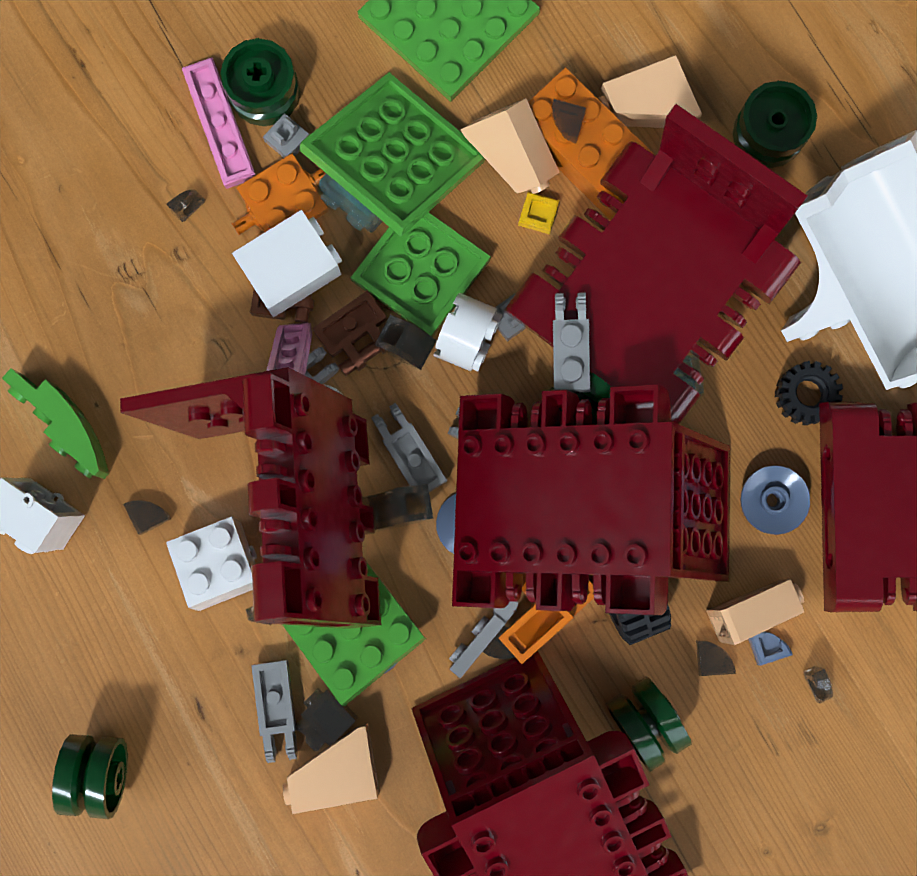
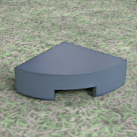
(768, 648)

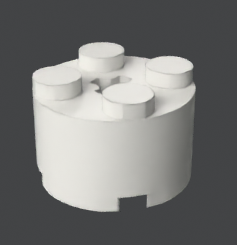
(466, 331)

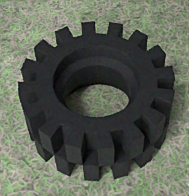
(788, 391)

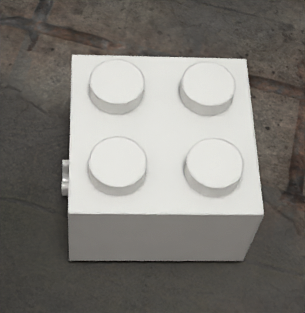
(34, 517)
(213, 563)

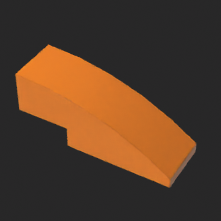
(538, 627)

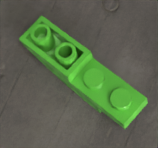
(67, 424)

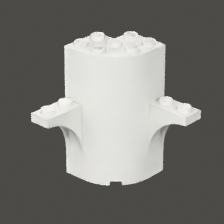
(867, 257)

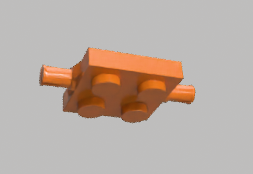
(279, 195)

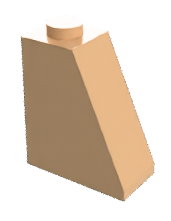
(649, 94)
(514, 147)
(756, 611)
(335, 776)

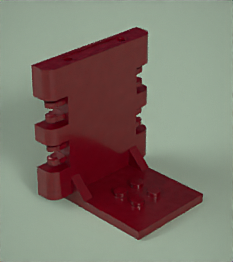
(669, 259)
(304, 492)
(584, 500)
(868, 506)
(529, 787)

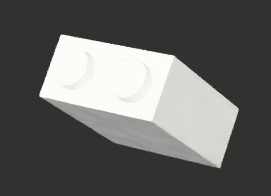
(288, 262)

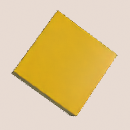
(538, 213)

